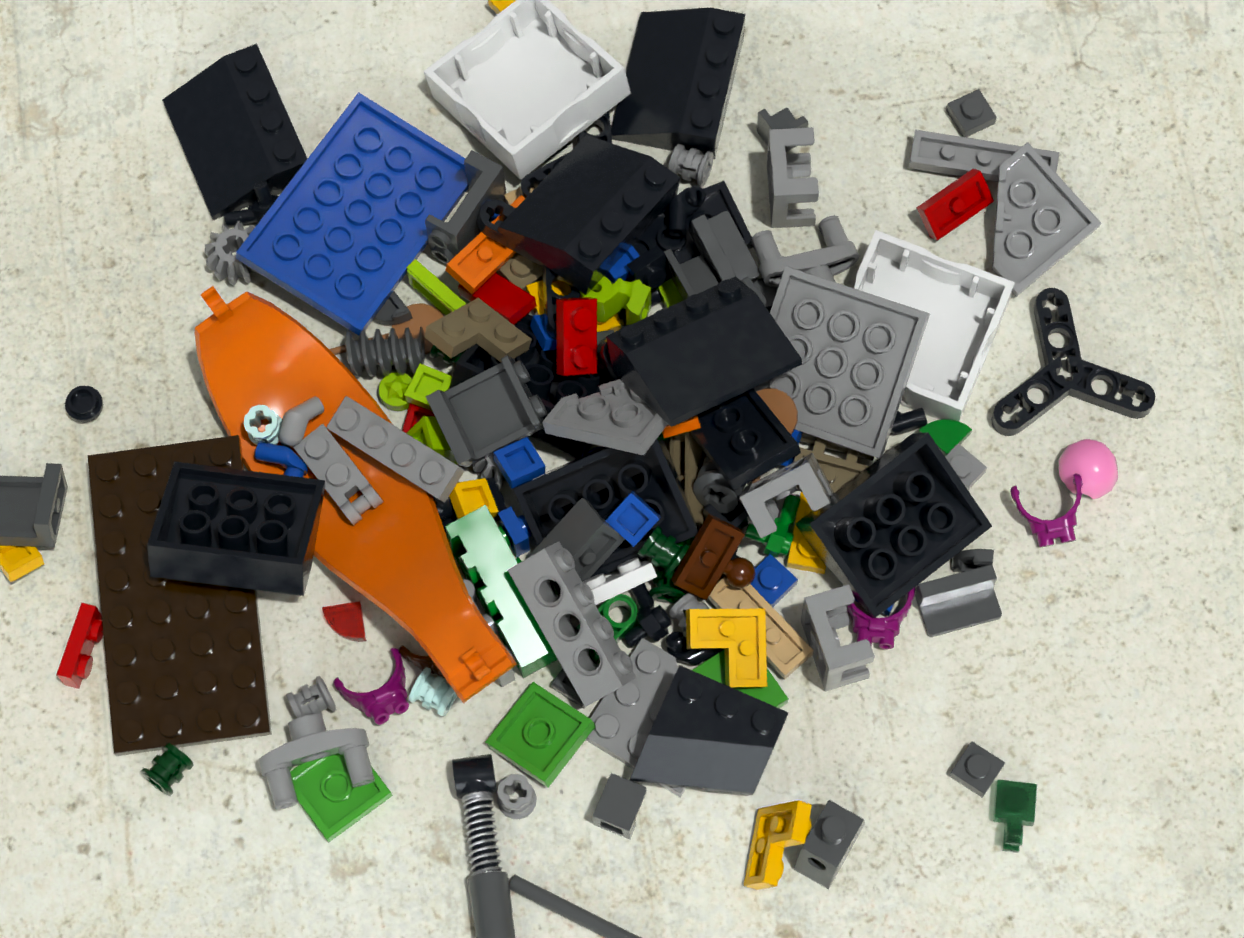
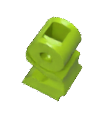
(621, 295)

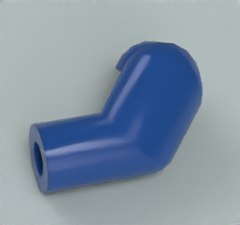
(282, 455)

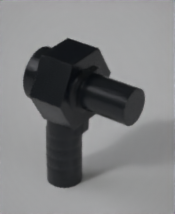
(257, 210)
(652, 620)

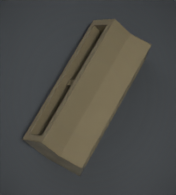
(693, 464)

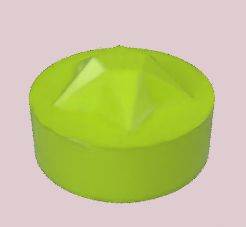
(392, 391)

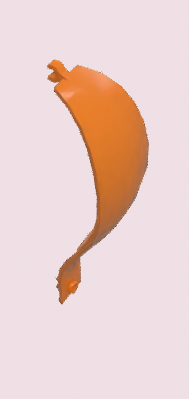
(398, 550)

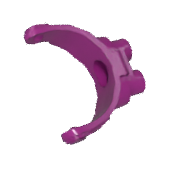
(1052, 529)
(879, 629)
(382, 701)

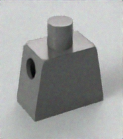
(829, 843)

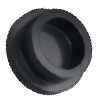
(84, 403)

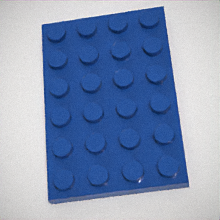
(356, 214)

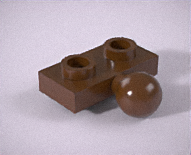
(710, 557)

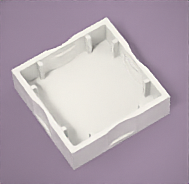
(527, 83)
(962, 321)

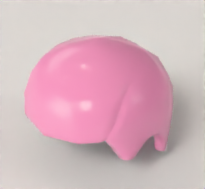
(1093, 463)

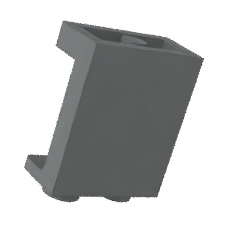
(484, 184)
(488, 411)
(32, 508)

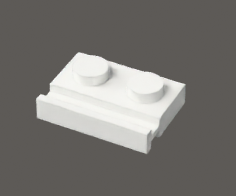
(625, 578)

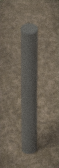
(568, 909)

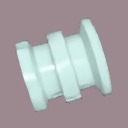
(253, 420)
(433, 692)

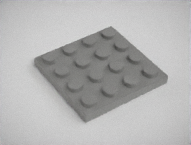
(852, 356)

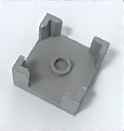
(786, 178)
(759, 495)
(820, 619)

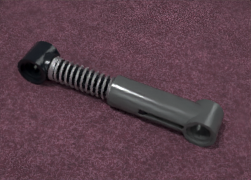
(488, 884)

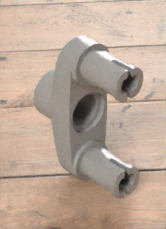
(822, 262)
(310, 743)

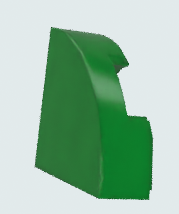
(947, 433)

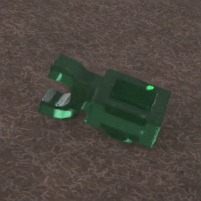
(1015, 807)

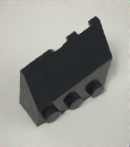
(709, 737)

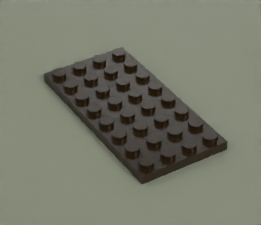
(176, 651)

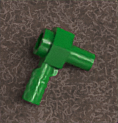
(780, 540)

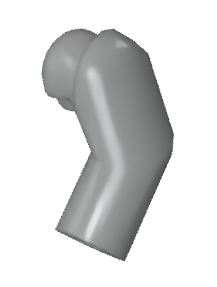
(296, 420)

